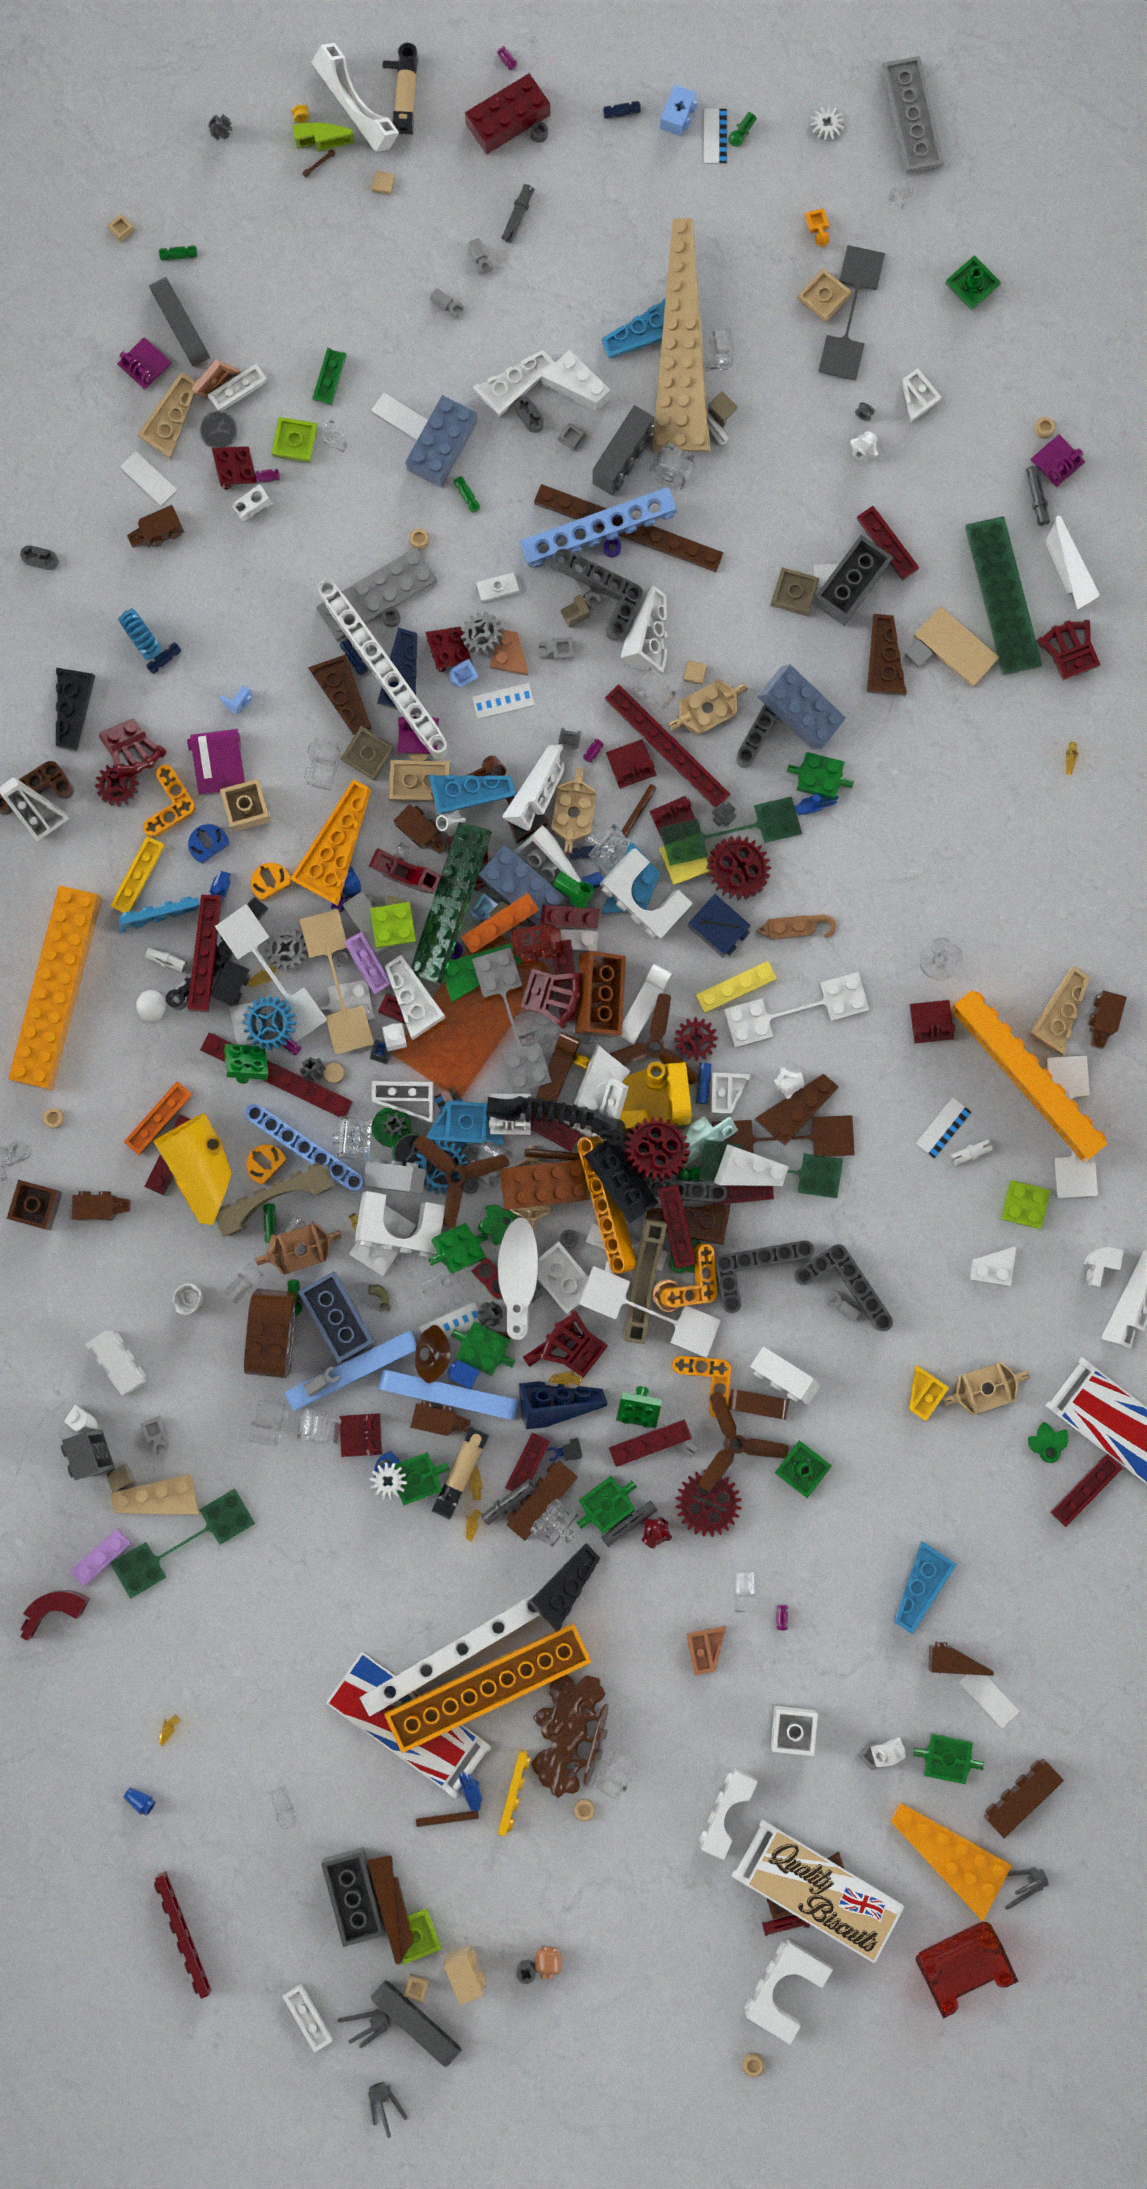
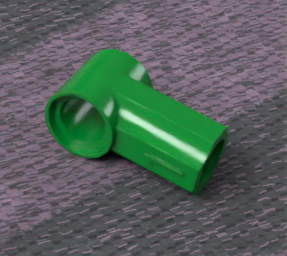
(578, 891)

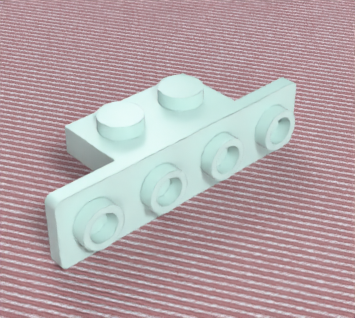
(702, 1130)

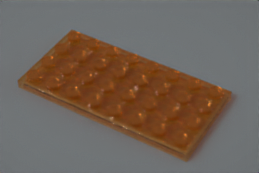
(469, 1034)

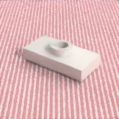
(497, 587)

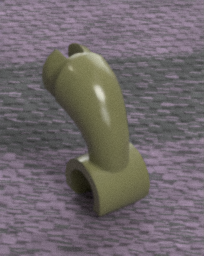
(380, 1291)

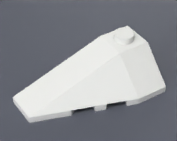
(645, 640)
(545, 856)

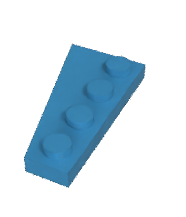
(466, 791)

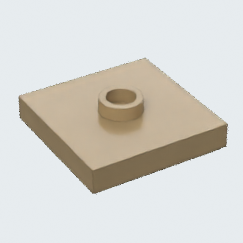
(824, 295)

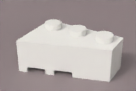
(575, 380)
(599, 1071)
(406, 1096)
(746, 1168)
(117, 1361)

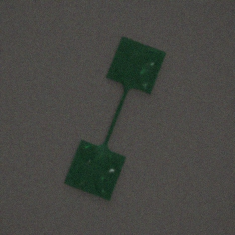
(687, 843)
(817, 1175)
(223, 1518)

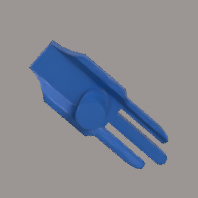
(813, 804)
(220, 884)
(471, 1791)

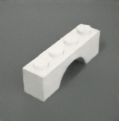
(738, 1788)

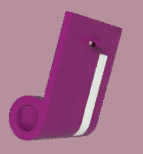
(216, 758)

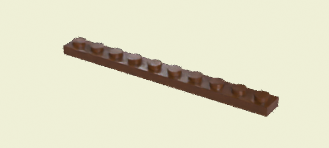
(648, 536)

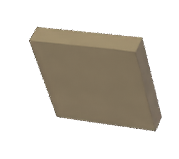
(794, 591)
(367, 753)

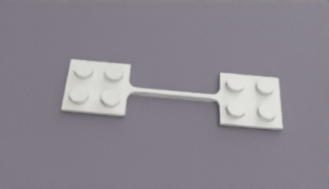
(244, 935)
(353, 994)
(841, 996)
(1071, 1174)
(607, 1294)

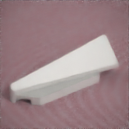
(1071, 566)
(537, 789)
(1131, 1309)

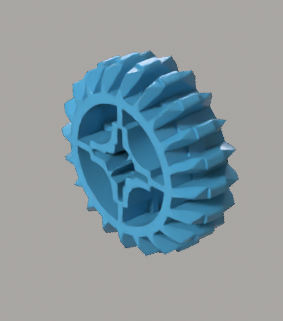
(139, 634)
(264, 1029)
(434, 1174)

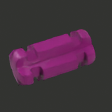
(506, 58)
(267, 475)
(593, 750)
(292, 1047)
(782, 1617)

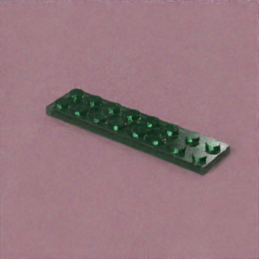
(1003, 595)
(450, 902)

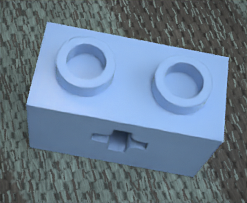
(679, 100)

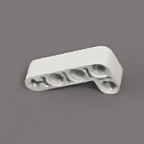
(644, 1003)

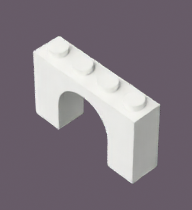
(619, 885)
(372, 1230)
(790, 1960)

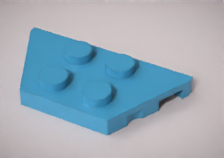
(641, 888)
(463, 1123)

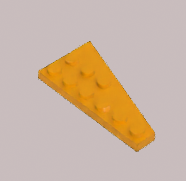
(330, 855)
(964, 1865)

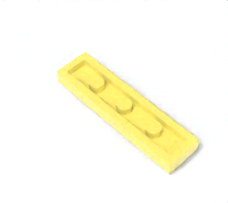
(736, 987)

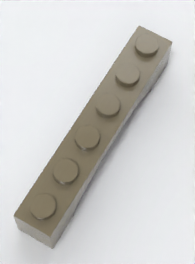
(233, 1218)
(643, 1279)

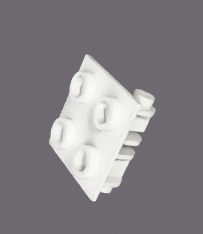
(519, 1126)

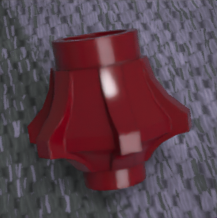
(655, 1532)

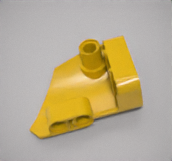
(657, 1096)
(198, 1170)

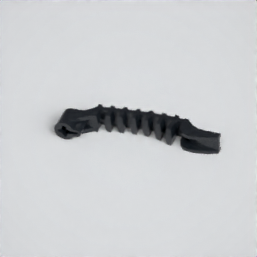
(223, 953)
(510, 1110)

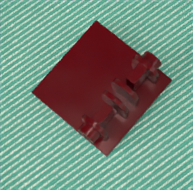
(234, 466)
(447, 647)
(631, 763)
(672, 813)
(932, 1021)
(360, 1435)

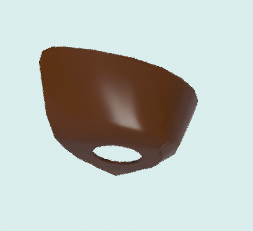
(434, 1341)

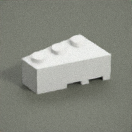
(32, 809)
(785, 1376)

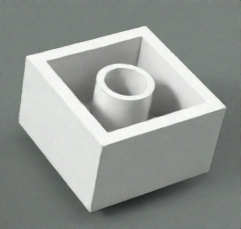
(794, 1730)

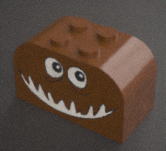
(270, 1333)

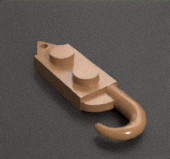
(795, 926)

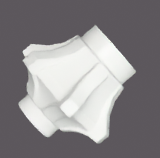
(864, 446)
(449, 821)
(788, 1082)

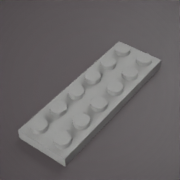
(912, 114)
(383, 589)

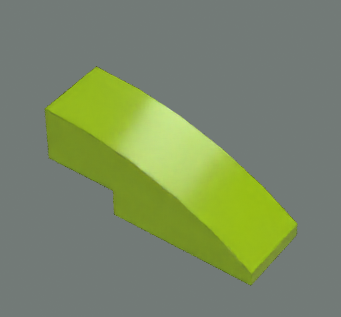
(322, 135)

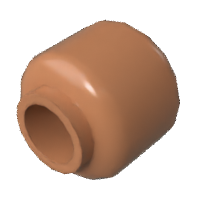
(548, 1962)

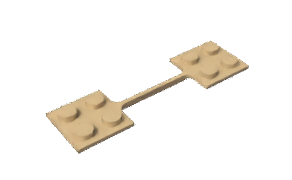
(348, 1027)

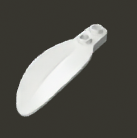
(518, 1273)

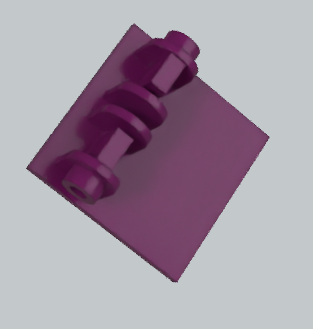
(143, 363)
(1058, 460)
(408, 740)

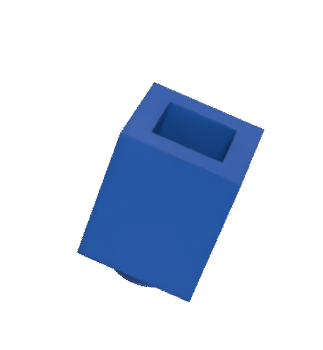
(463, 1373)

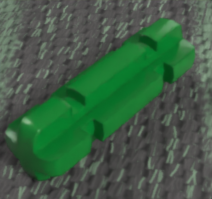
(178, 252)
(466, 494)
(269, 1221)

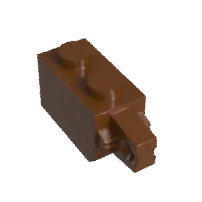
(156, 528)
(419, 829)
(1106, 1017)
(98, 1207)
(438, 1420)

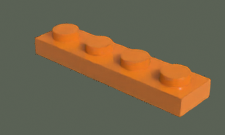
(500, 923)
(158, 1118)

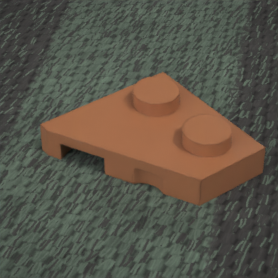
(214, 378)
(509, 654)
(705, 1648)

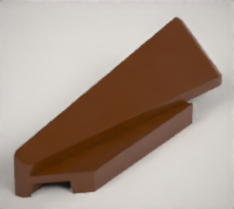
(392, 1906)

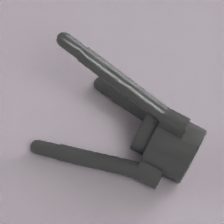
(1036, 1880)
(378, 2024)
(378, 2095)

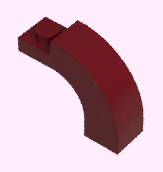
(409, 875)
(66, 1601)

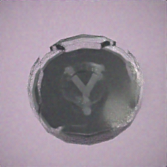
(217, 429)

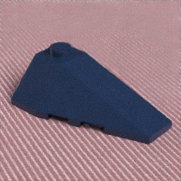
(549, 1405)

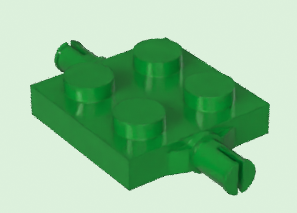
(820, 775)
(458, 1248)
(483, 1348)
(420, 1476)
(606, 1504)
(948, 1758)

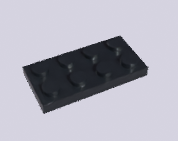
(621, 1182)

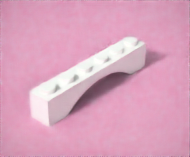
(333, 69)

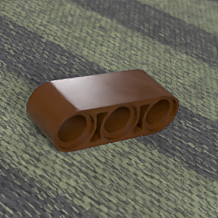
(758, 1404)

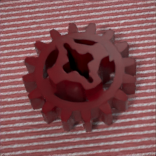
(112, 791)
(705, 1038)

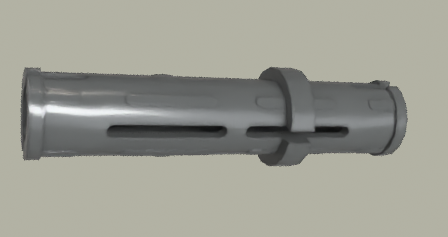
(521, 206)
(1039, 502)
(649, 1509)
(490, 1515)

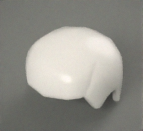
(151, 1006)
(187, 1299)

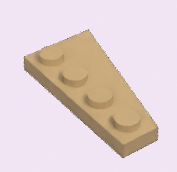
(167, 419)
(1057, 1018)
(161, 1497)

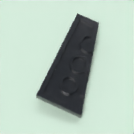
(72, 703)
(561, 1591)

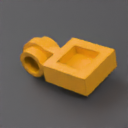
(817, 222)

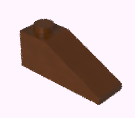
(949, 1660)

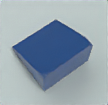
(593, 879)

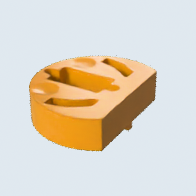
(257, 879)
(266, 1150)

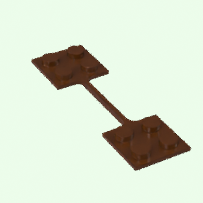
(829, 1136)

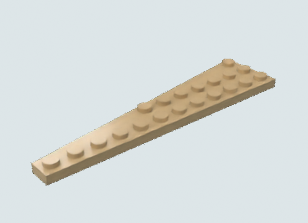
(681, 388)

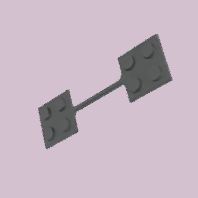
(842, 355)

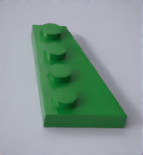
(461, 974)

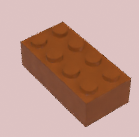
(602, 994)
(543, 1184)

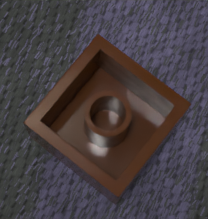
(34, 1205)

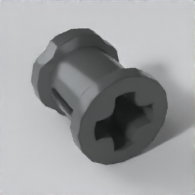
(569, 738)
(527, 1978)

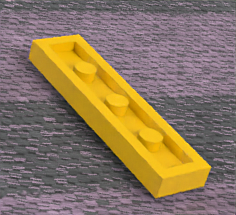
(137, 875)
(516, 1783)

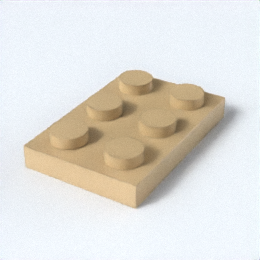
(410, 779)

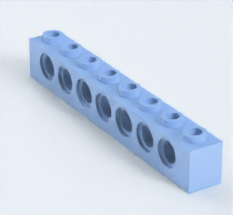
(661, 497)

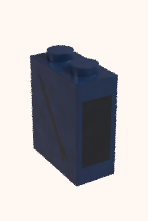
(719, 926)

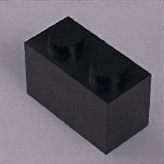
(230, 983)

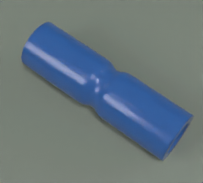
(703, 1085)

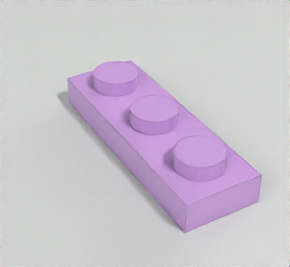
(367, 962)
(100, 1557)

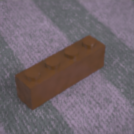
(534, 1505)
(1023, 1797)

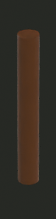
(638, 810)
(551, 1154)
(448, 1818)

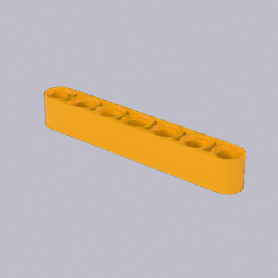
(609, 1216)

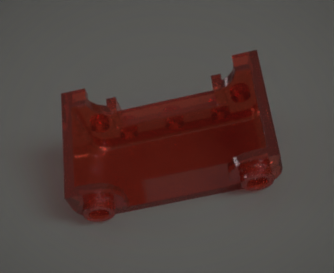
(963, 1965)

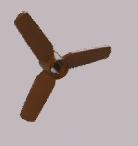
(657, 1030)
(445, 1164)
(725, 1457)

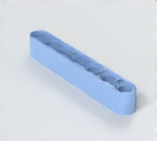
(297, 1141)
(356, 1368)
(449, 1394)

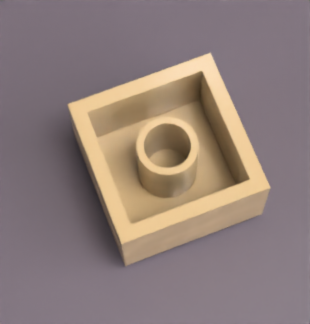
(245, 805)
(464, 1974)

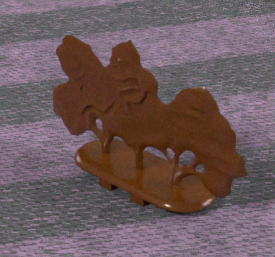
(566, 1729)

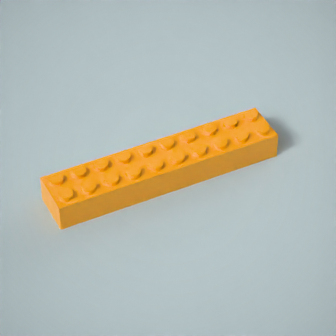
(55, 988)
(1029, 1076)
(487, 1687)

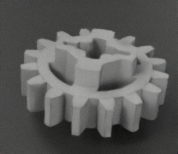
(482, 633)
(280, 954)

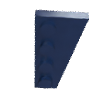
(404, 659)

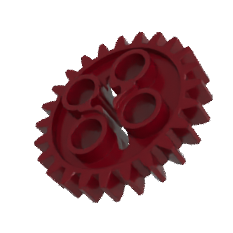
(723, 875)
(667, 1136)
(700, 1520)

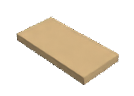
(956, 646)

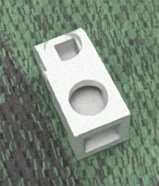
(252, 503)

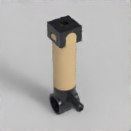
(405, 87)
(460, 1473)

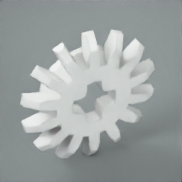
(829, 130)
(388, 1490)

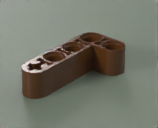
(46, 782)
(559, 1067)

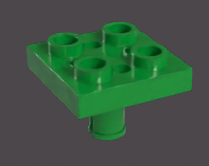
(976, 277)
(245, 1062)
(639, 1408)
(803, 1469)

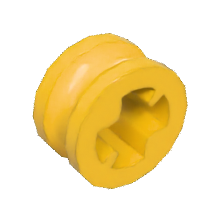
(300, 113)
(581, 1061)

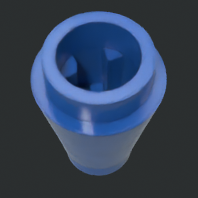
(139, 1801)

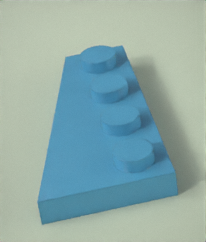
(638, 333)
(157, 914)
(923, 1585)

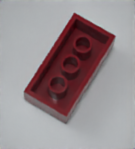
(507, 113)

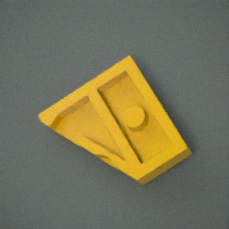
(925, 1393)

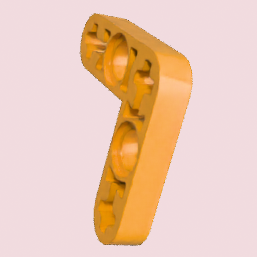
(178, 802)
(698, 1289)
(715, 1377)

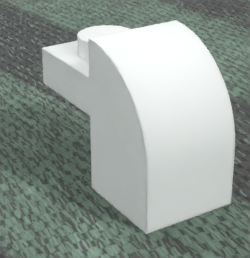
(1102, 1259)

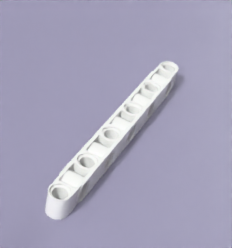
(383, 668)
(448, 1656)

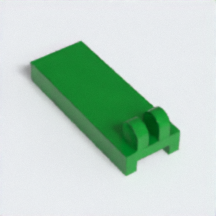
(329, 376)

